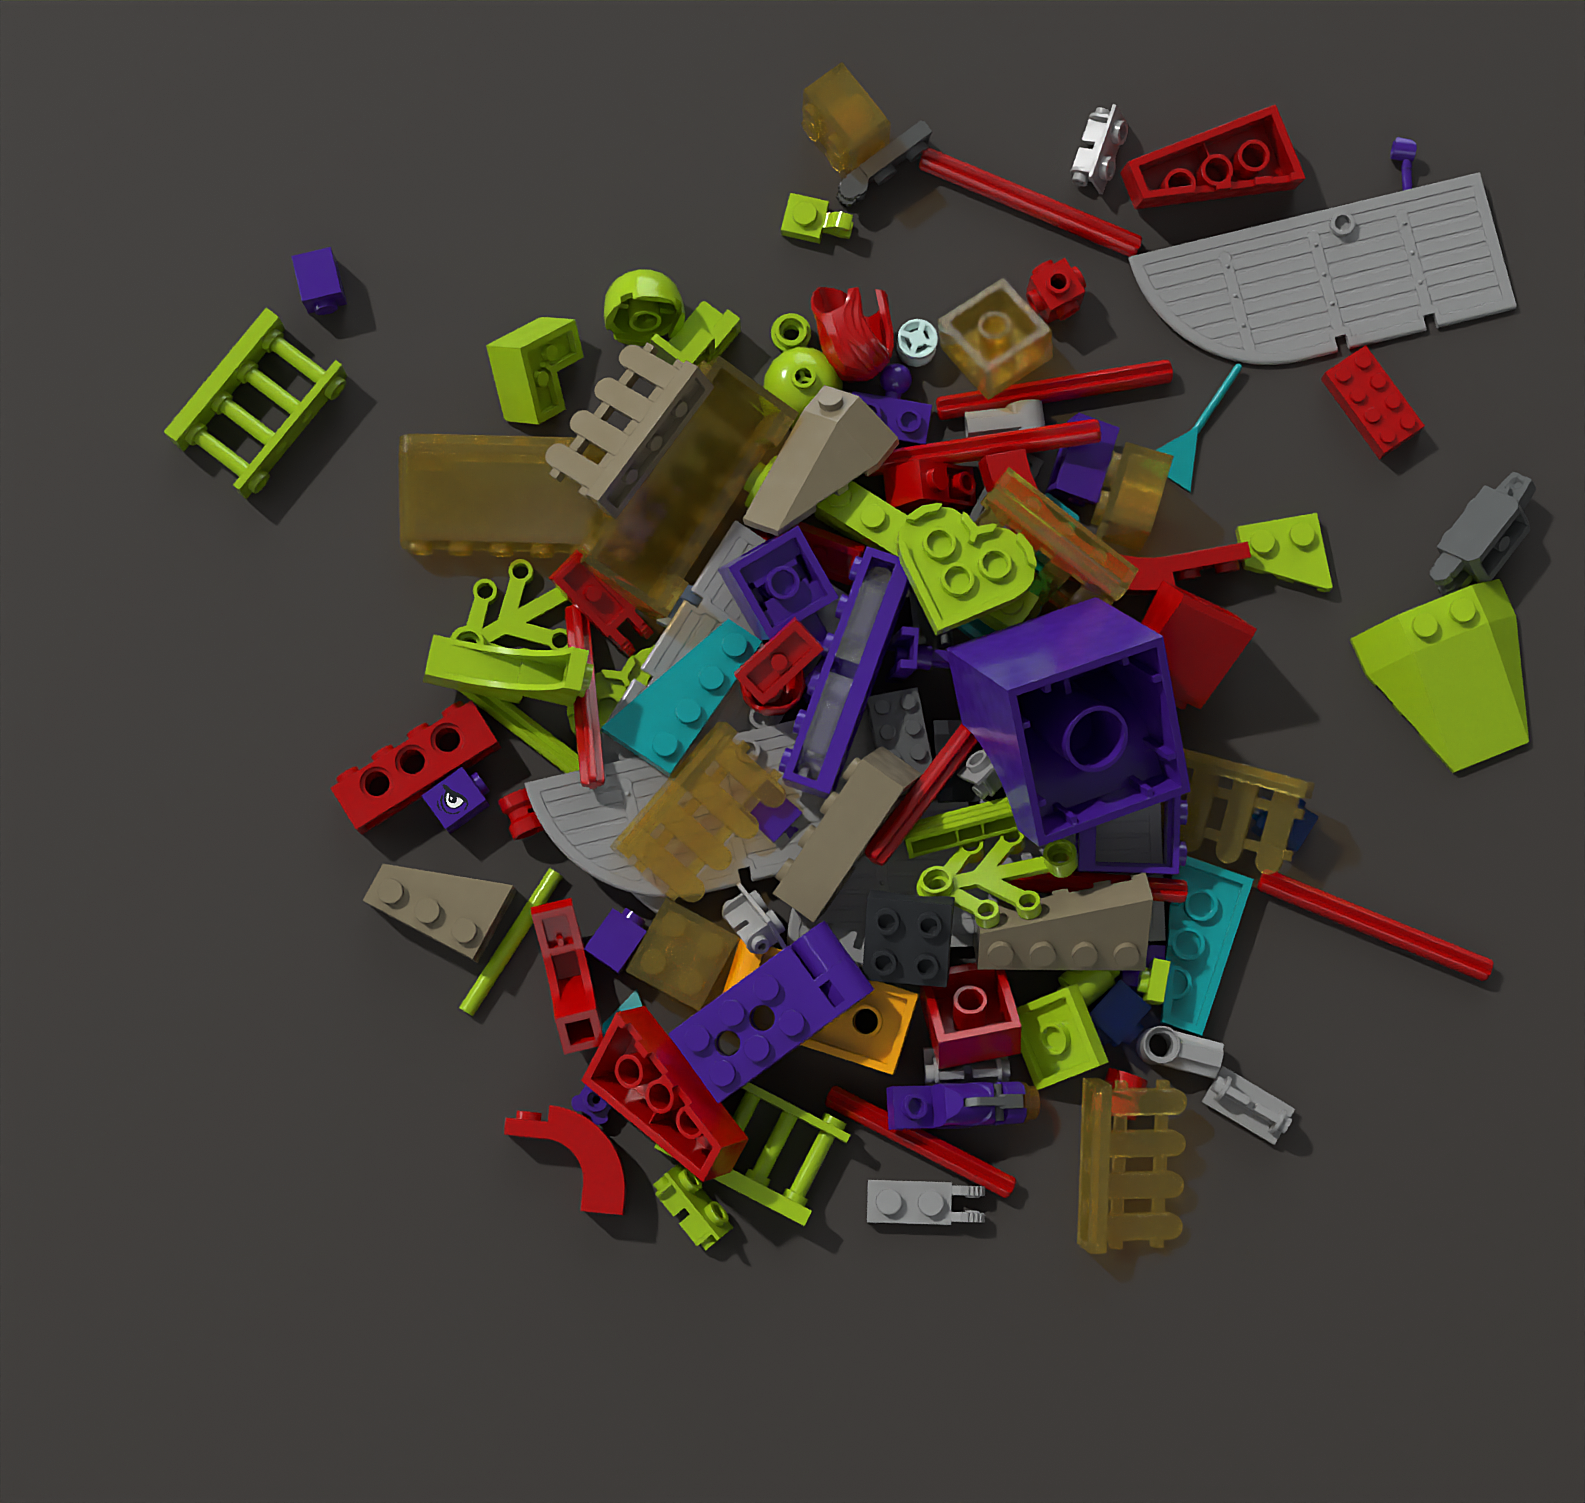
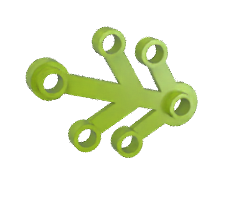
(512, 619)
(992, 876)

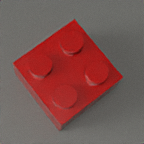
(971, 1017)

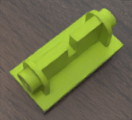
(683, 1190)

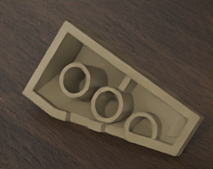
(824, 452)

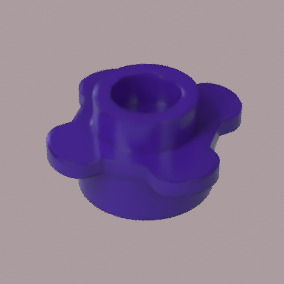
(584, 1103)

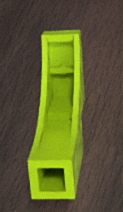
(509, 672)

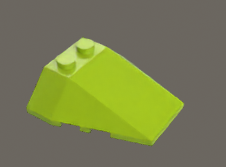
(1453, 673)

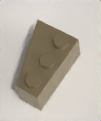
(442, 906)

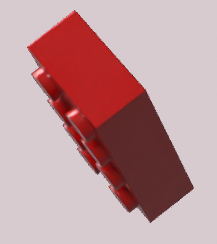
(1372, 402)

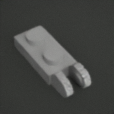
(919, 1202)

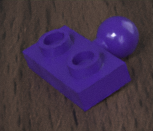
(905, 418)

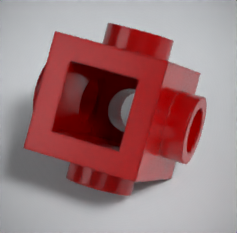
(1054, 302)

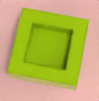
(1154, 981)

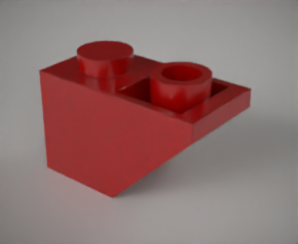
(929, 482)

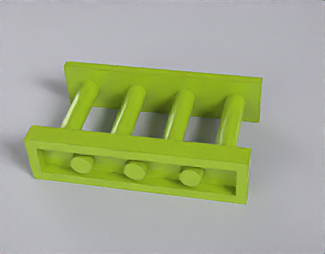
(242, 366)
(755, 1181)

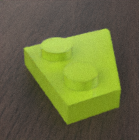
(1288, 550)

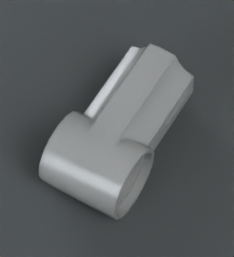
(1016, 416)
(1183, 1052)

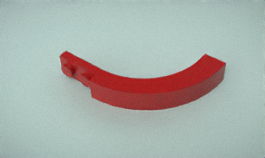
(1151, 570)

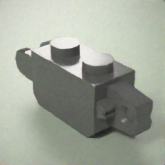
(1484, 535)

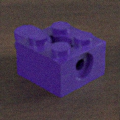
(780, 583)

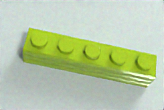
(960, 827)

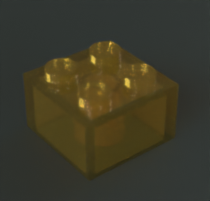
(844, 119)
(995, 338)
(1133, 497)
(683, 955)

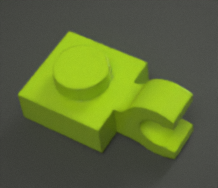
(809, 218)

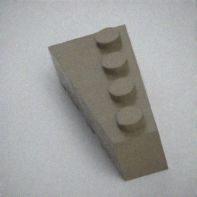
(844, 832)
(1075, 931)

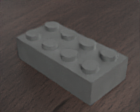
(900, 727)

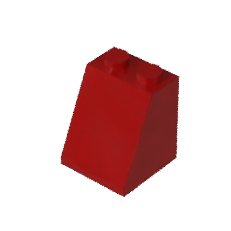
(1198, 641)

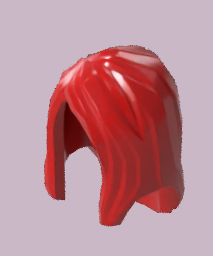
(850, 341)

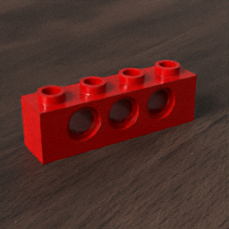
(404, 788)

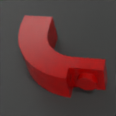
(568, 976)
(600, 1162)

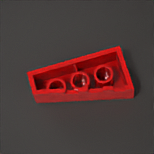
(1224, 162)
(663, 1096)

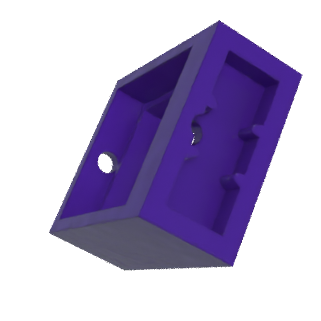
(1173, 849)

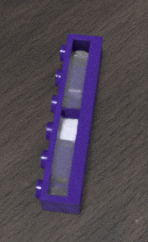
(847, 674)

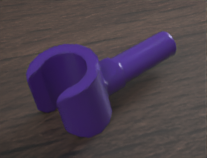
(1404, 151)

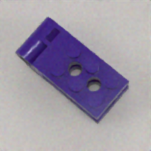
(803, 986)

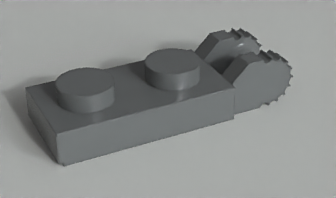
(882, 164)

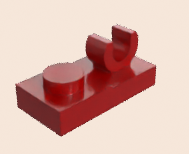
(778, 661)

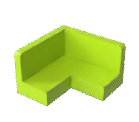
(701, 338)
(527, 368)

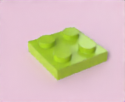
(1059, 1037)

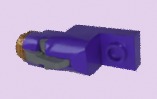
(961, 1105)

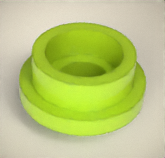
(787, 322)

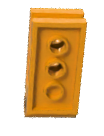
(842, 1037)

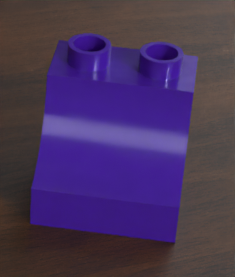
(1073, 717)

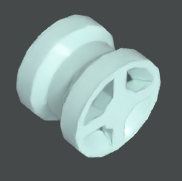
(918, 333)

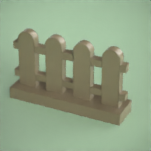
(644, 441)

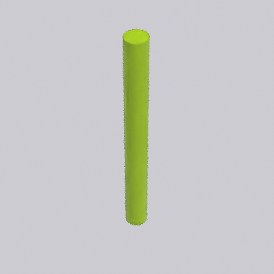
(509, 943)

